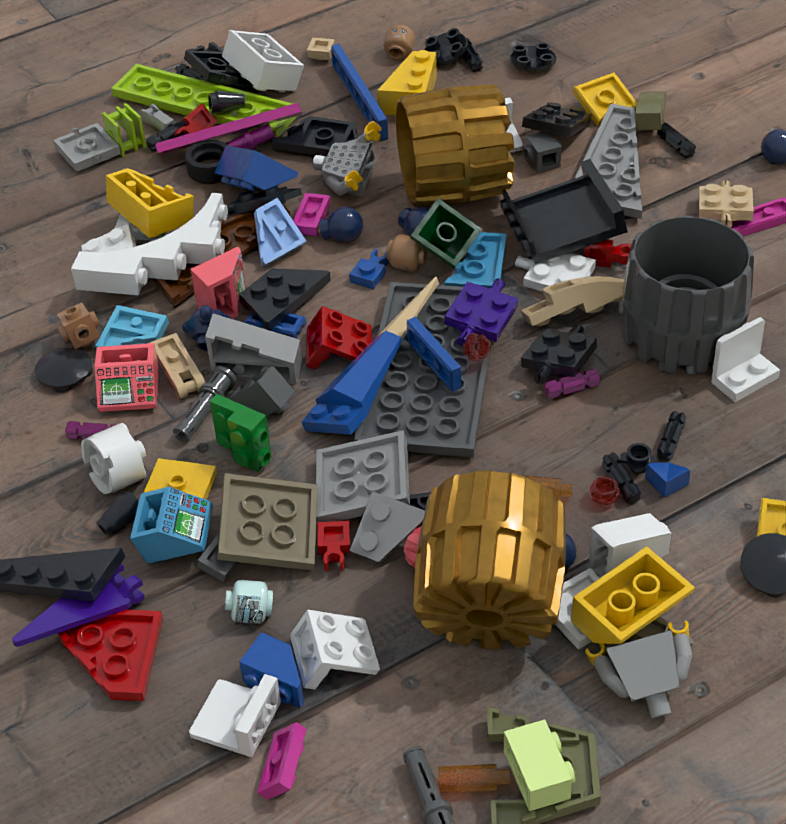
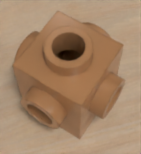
(78, 326)

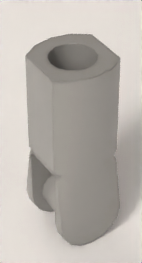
(156, 118)

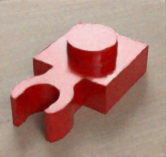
(197, 120)
(333, 542)

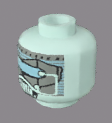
(249, 602)

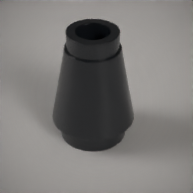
(225, 101)
(119, 513)

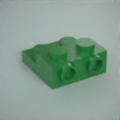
(242, 432)

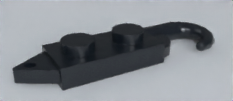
(251, 201)

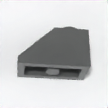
(264, 392)

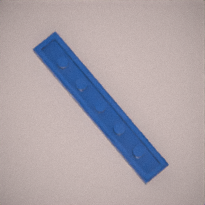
(358, 90)

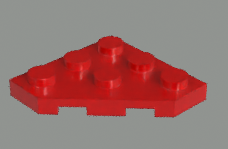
(117, 651)

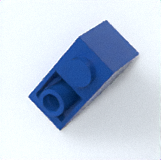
(275, 659)

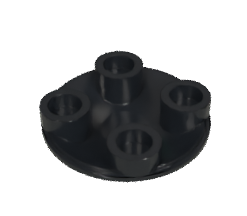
(447, 46)
(533, 57)
(63, 368)
(765, 564)

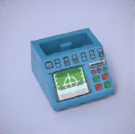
(170, 524)

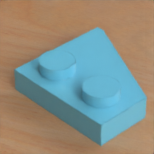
(132, 327)

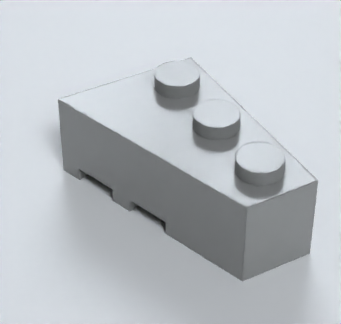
(251, 349)

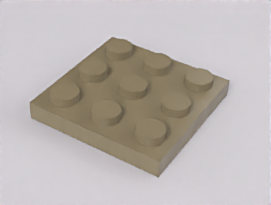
(268, 522)

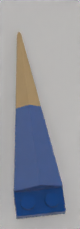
(352, 393)

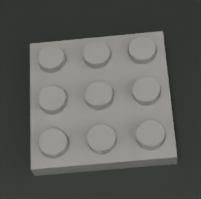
(354, 469)

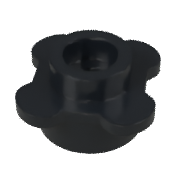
(637, 457)

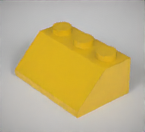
(628, 598)

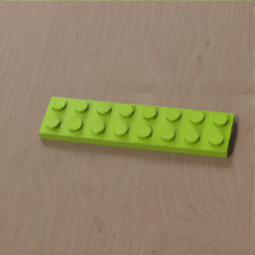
(183, 94)

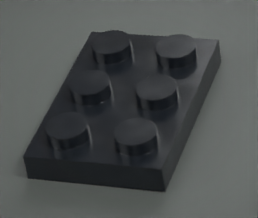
(557, 120)

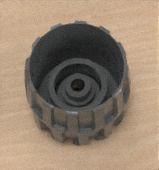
(685, 290)

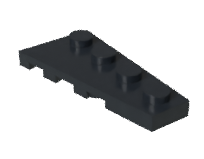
(61, 575)

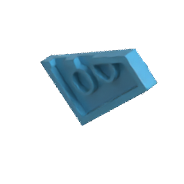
(483, 261)

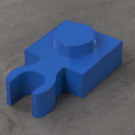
(369, 272)

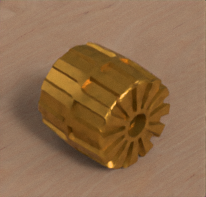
(454, 144)
(490, 560)

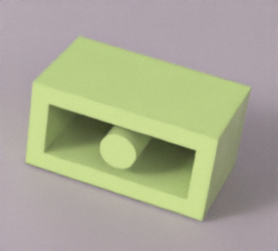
(538, 764)

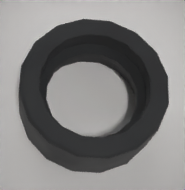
(204, 151)

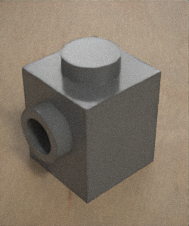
(543, 151)

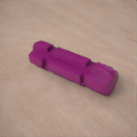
(571, 384)
(75, 430)

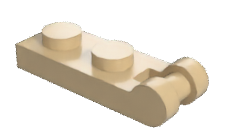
(178, 365)

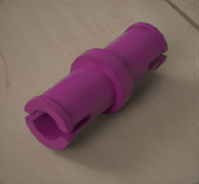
(253, 138)

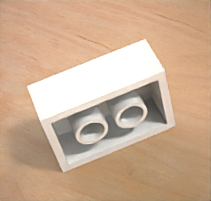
(262, 61)

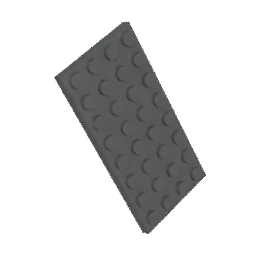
(413, 394)

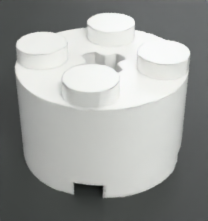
(114, 458)

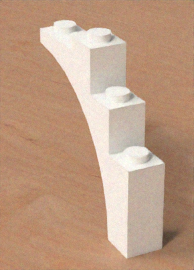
(163, 258)

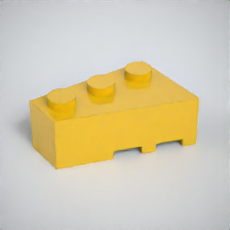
(413, 76)
(147, 204)

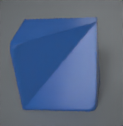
(667, 477)

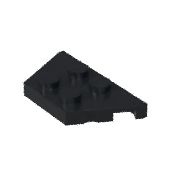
(215, 68)
(315, 136)
(281, 293)

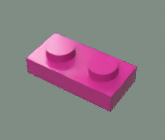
(310, 212)
(282, 761)

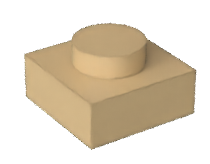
(320, 48)

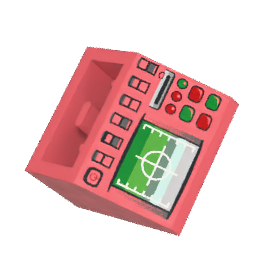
(220, 282)
(126, 377)

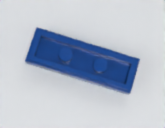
(434, 354)

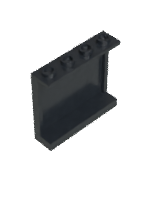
(565, 215)

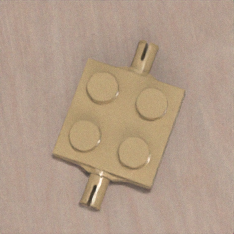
(726, 202)

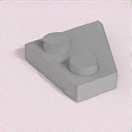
(384, 526)

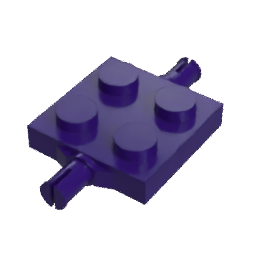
(481, 311)

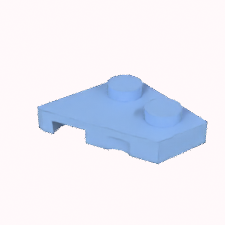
(275, 232)

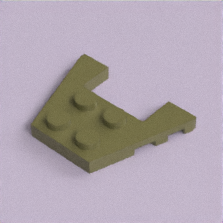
(577, 748)

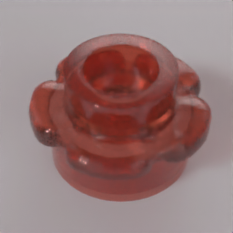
(483, 347)
(604, 490)

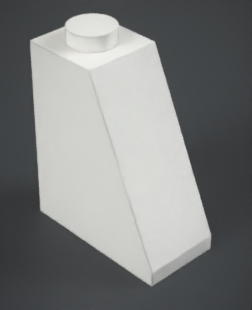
(623, 538)

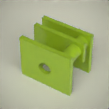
(130, 122)

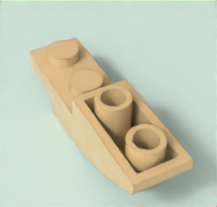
(586, 293)

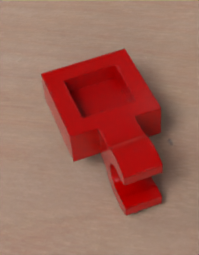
(606, 253)

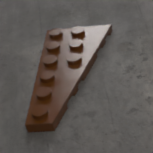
(236, 232)

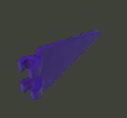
(73, 613)

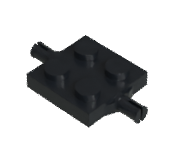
(558, 353)

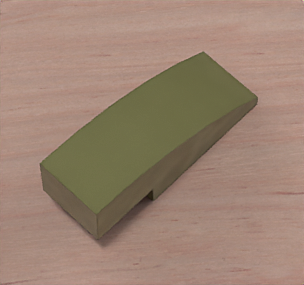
(650, 110)

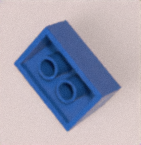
(251, 169)

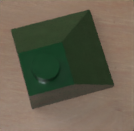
(445, 233)

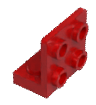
(335, 334)

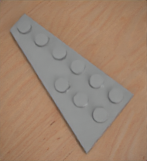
(616, 157)

